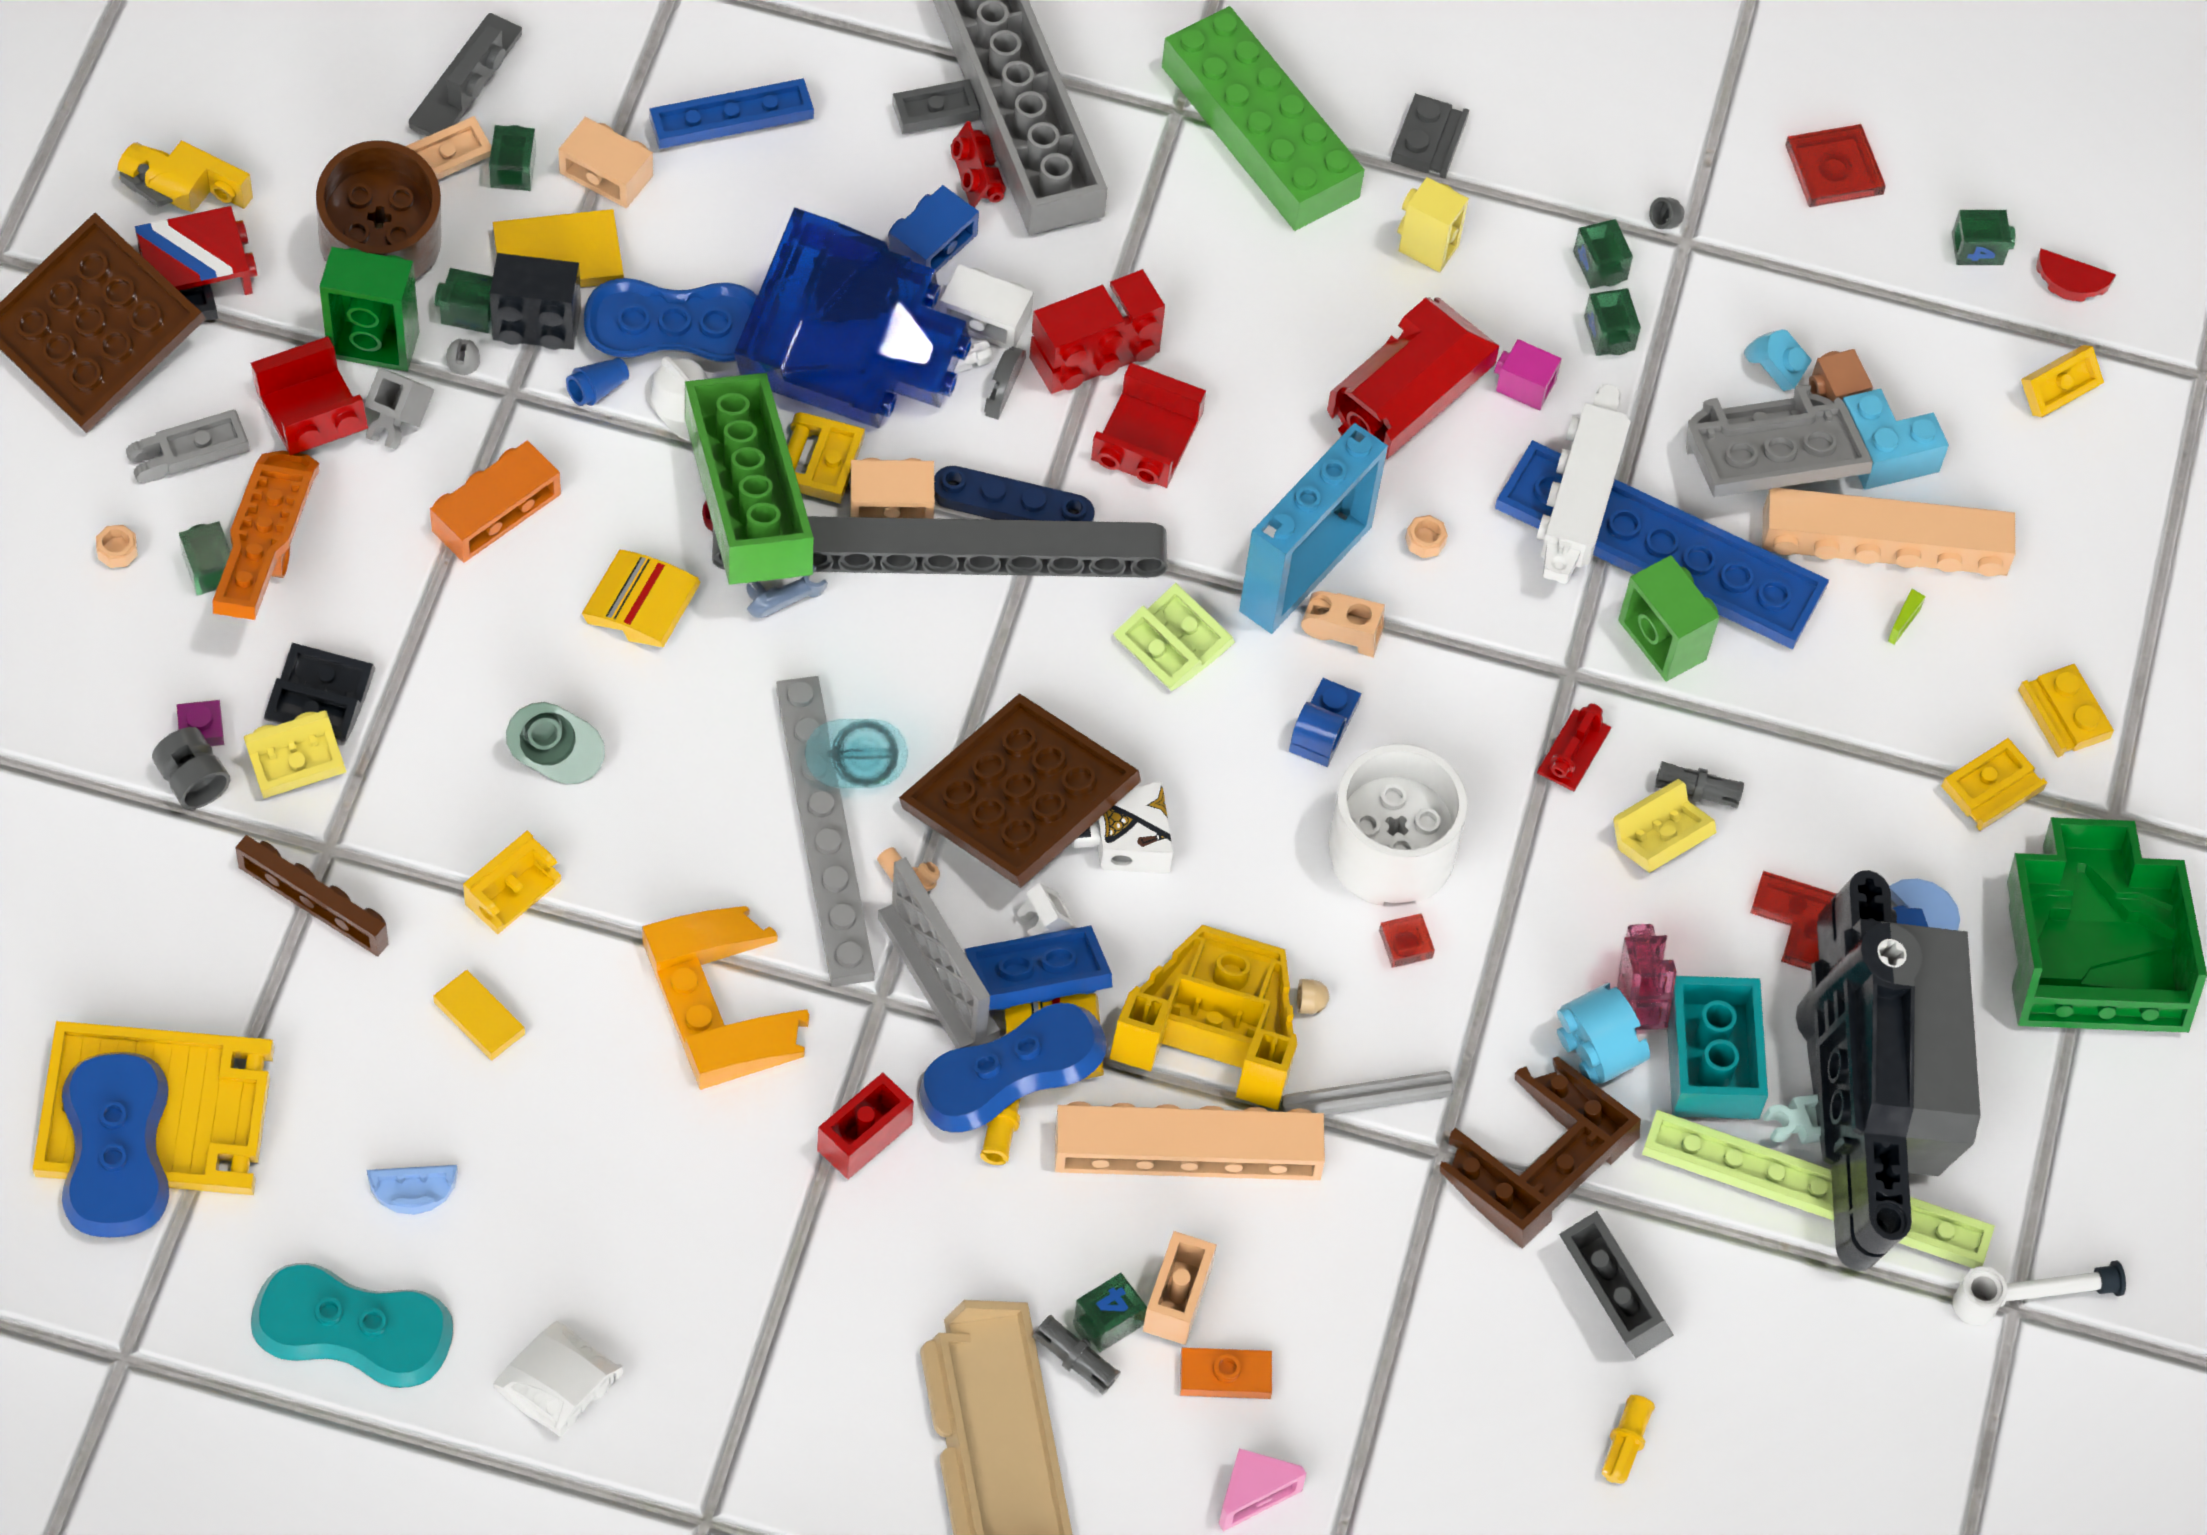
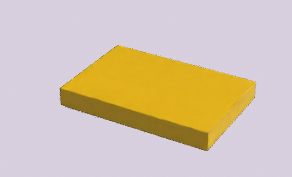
(572, 237)

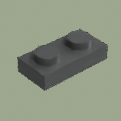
(935, 106)

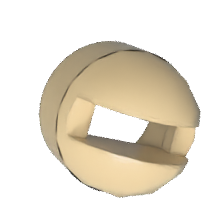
(1311, 996)

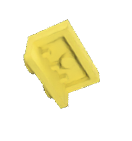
(294, 753)
(1661, 827)

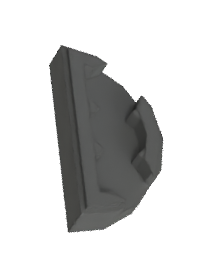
(1005, 377)

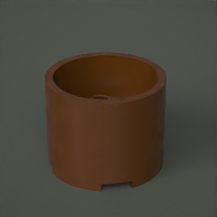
(386, 186)

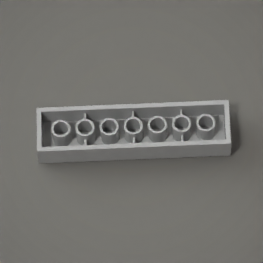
(1026, 112)

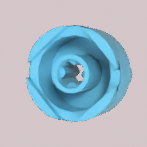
(1602, 1033)

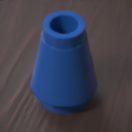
(595, 381)

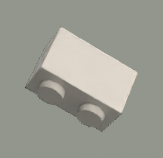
(990, 305)

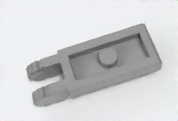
(188, 446)

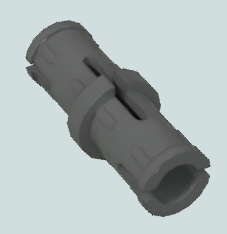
(1701, 784)
(1076, 1354)

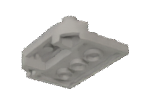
(1776, 443)

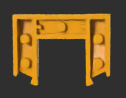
(713, 1049)

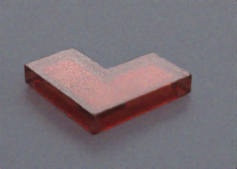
(1796, 906)

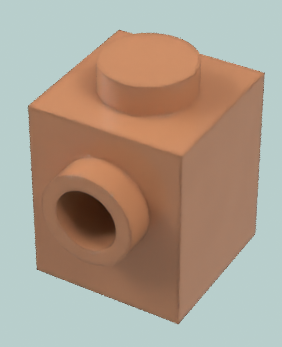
(1839, 375)

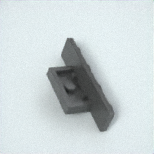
(466, 75)

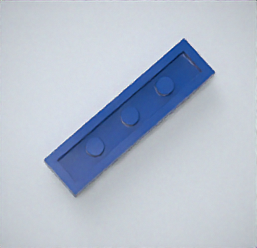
(731, 113)

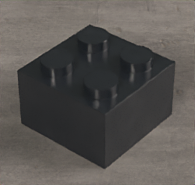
(535, 301)

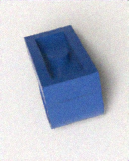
(1324, 722)

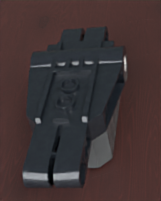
(1887, 1060)

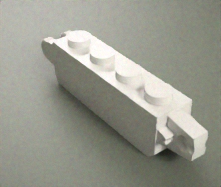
(1585, 485)

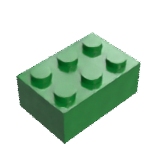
(370, 308)

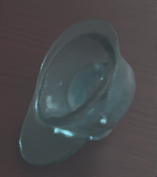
(856, 753)

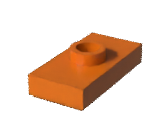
(1226, 1373)

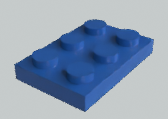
(1041, 967)

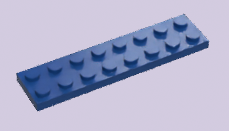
(1640, 530)

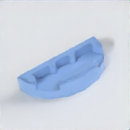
(1934, 901)
(413, 1188)

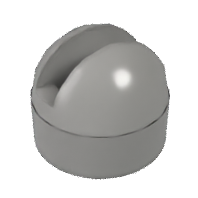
(471, 357)

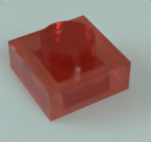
(1406, 940)

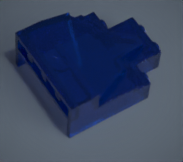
(850, 324)

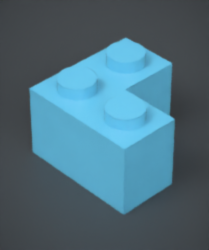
(1897, 448)

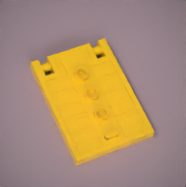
(209, 1109)

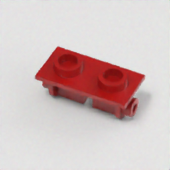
(972, 153)
(1575, 747)

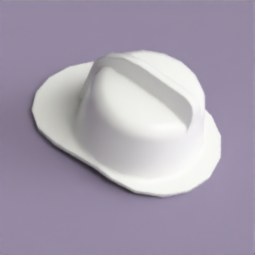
(667, 391)

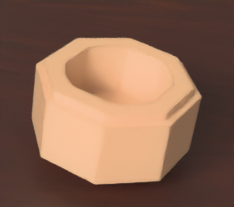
(1426, 536)
(116, 546)

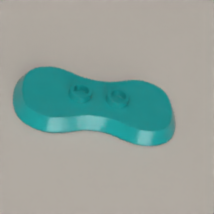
(385, 1334)

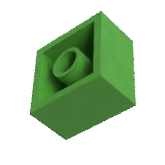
(1669, 617)

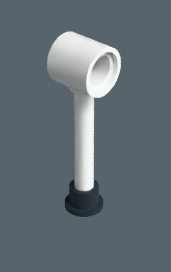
(1993, 1285)

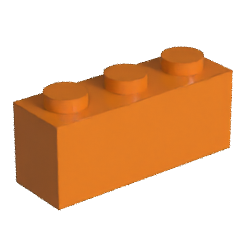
(495, 501)

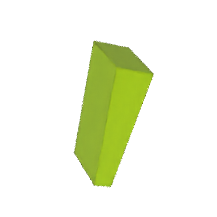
(1908, 612)

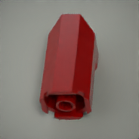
(1413, 375)

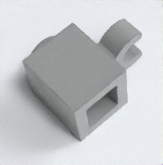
(398, 402)

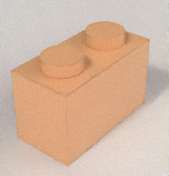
(606, 162)
(892, 488)
(1179, 1287)

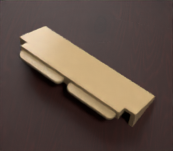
(996, 1423)

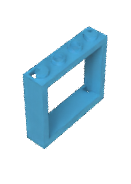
(1308, 530)

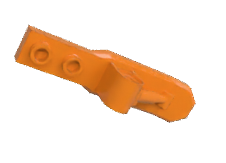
(264, 531)

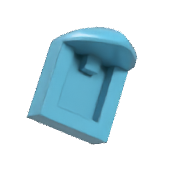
(1779, 357)

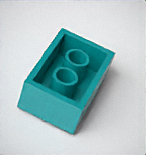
(1717, 1048)

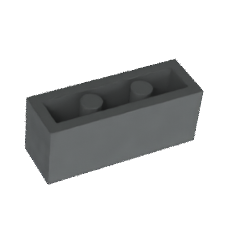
(1616, 1284)

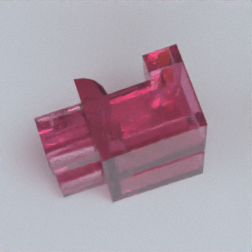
(1646, 977)

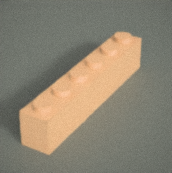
(1888, 531)
(1189, 1141)

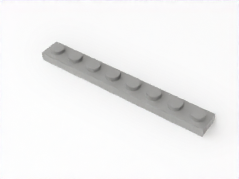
(825, 840)

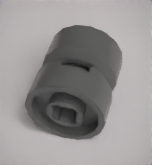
(191, 768)

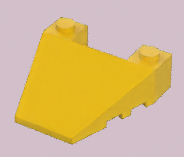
(1217, 1001)

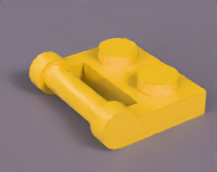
(832, 456)

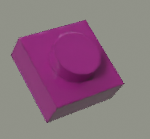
(205, 717)

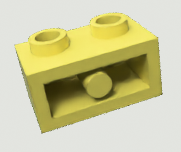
(1432, 223)

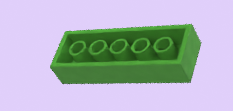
(1262, 118)
(748, 479)

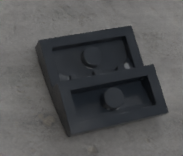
(320, 682)

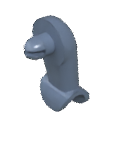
(776, 598)

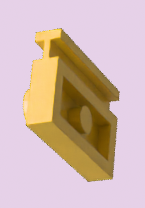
(2066, 710)
(1993, 784)

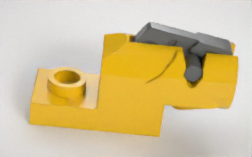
(182, 176)

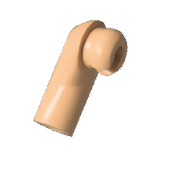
(927, 873)

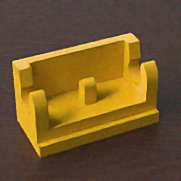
(511, 882)

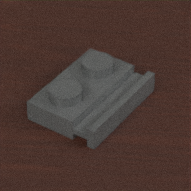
(1429, 135)

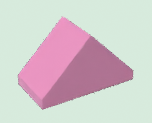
(1258, 1485)

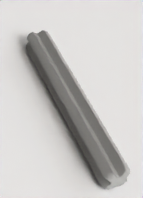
(1371, 1094)

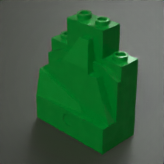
(2103, 933)

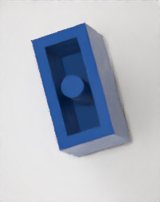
(935, 229)

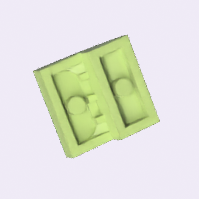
(1174, 637)

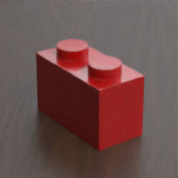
(865, 1125)

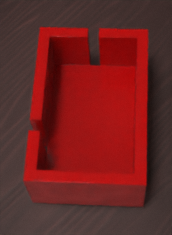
(1089, 335)

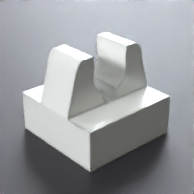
(1049, 908)

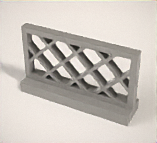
(937, 961)

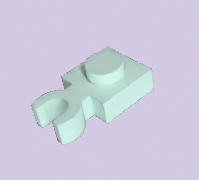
(1796, 1118)

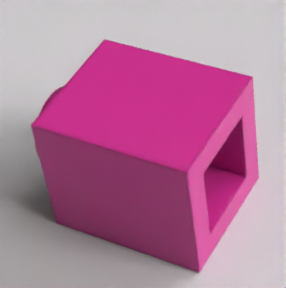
(1527, 374)

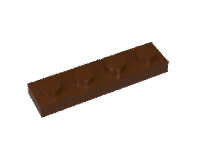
(303, 889)

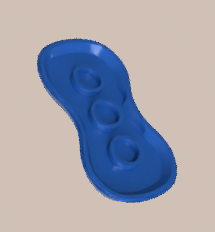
(639, 318)
(980, 1081)
(115, 1172)

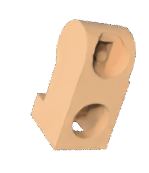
(1345, 620)

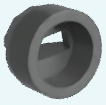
(1665, 208)

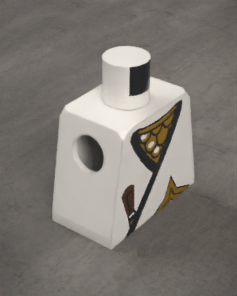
(1133, 833)

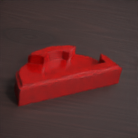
(2072, 278)

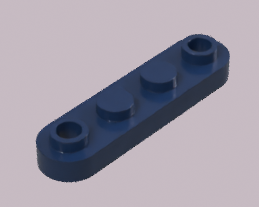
(1006, 498)

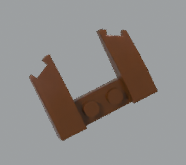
(1523, 1204)

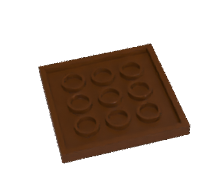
(93, 322)
(1020, 790)

